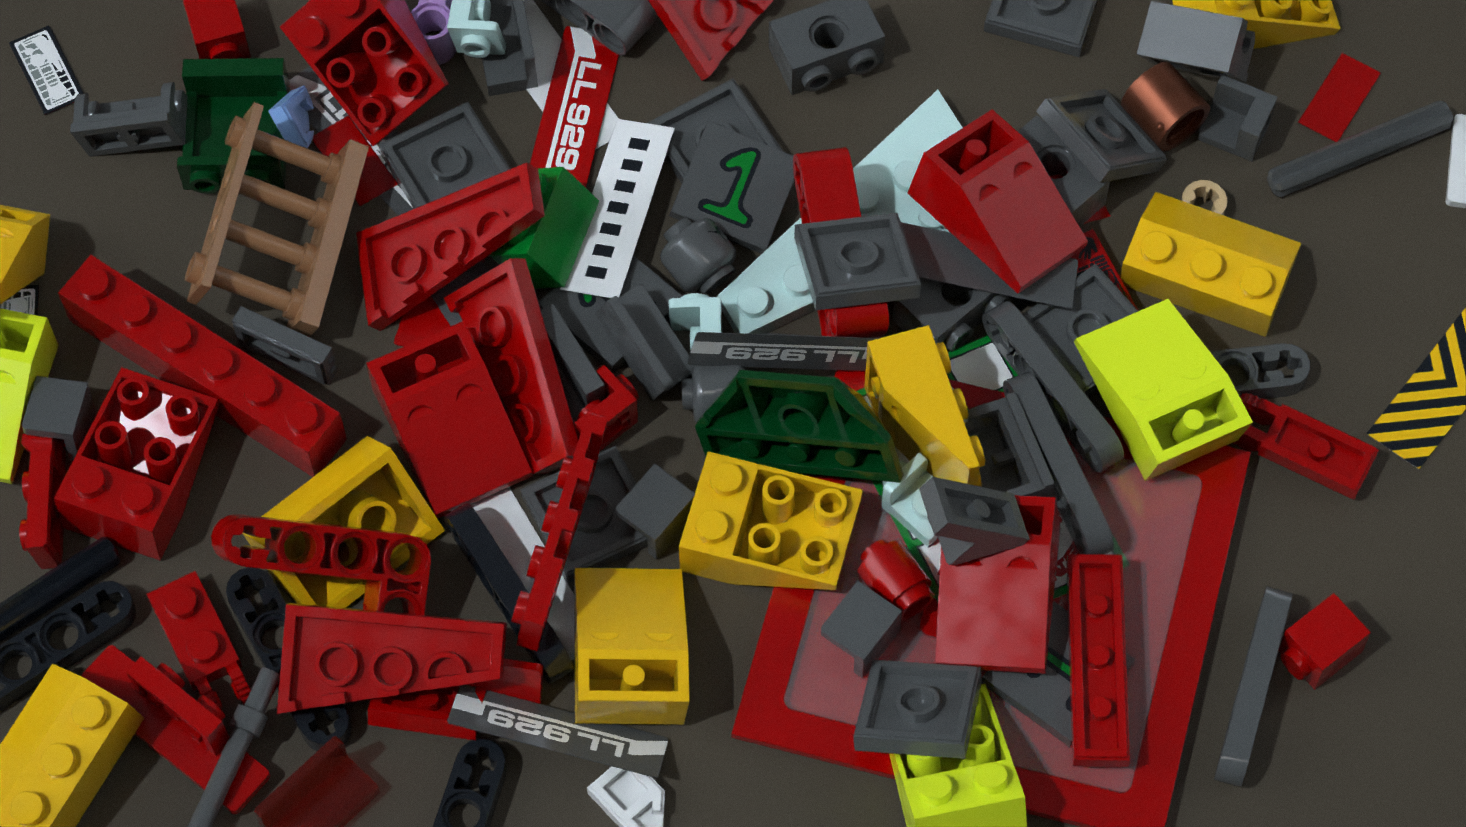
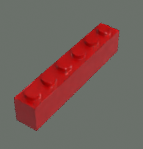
(196, 358)

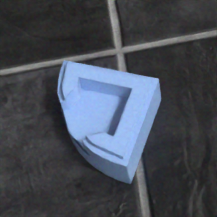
(293, 118)

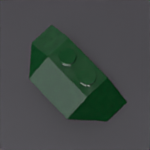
(799, 427)

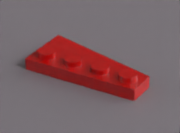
(707, 27)
(437, 242)
(514, 344)
(561, 524)
(370, 654)

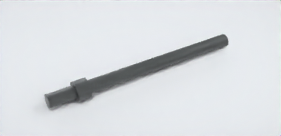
(246, 724)

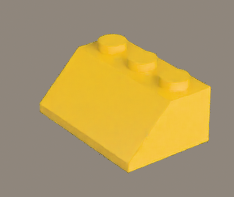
(1209, 263)
(358, 490)
(61, 750)

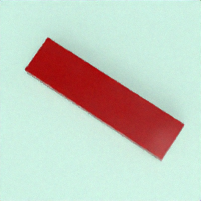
(1097, 661)

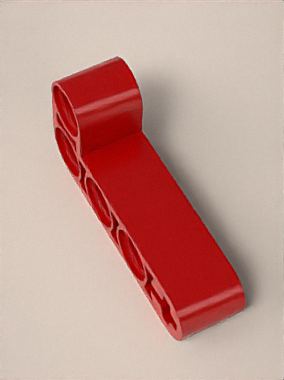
(828, 193)
(322, 556)

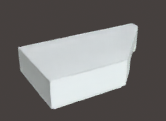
(629, 798)

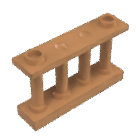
(326, 215)

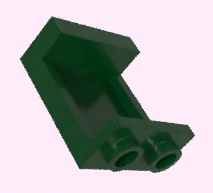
(216, 95)

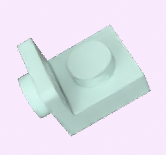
(472, 29)
(696, 313)
(905, 501)

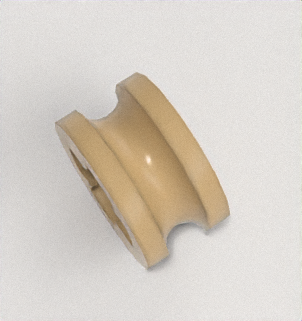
(1208, 190)

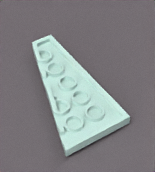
(775, 284)

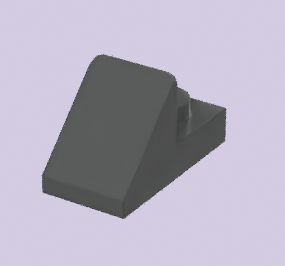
(972, 519)

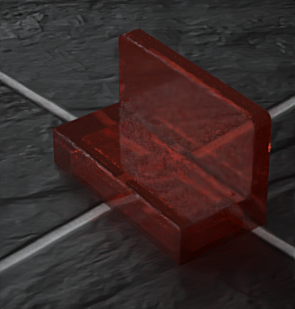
(320, 792)

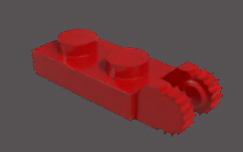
(1307, 446)
(42, 530)
(198, 636)

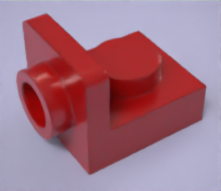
(618, 406)

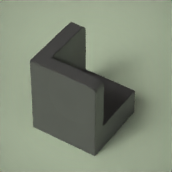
(1238, 118)
(60, 411)
(657, 509)
(863, 626)

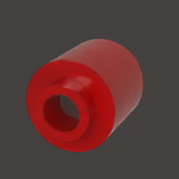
(896, 577)

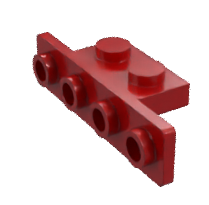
(429, 709)
(174, 723)

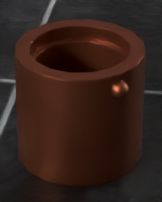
(1165, 106)

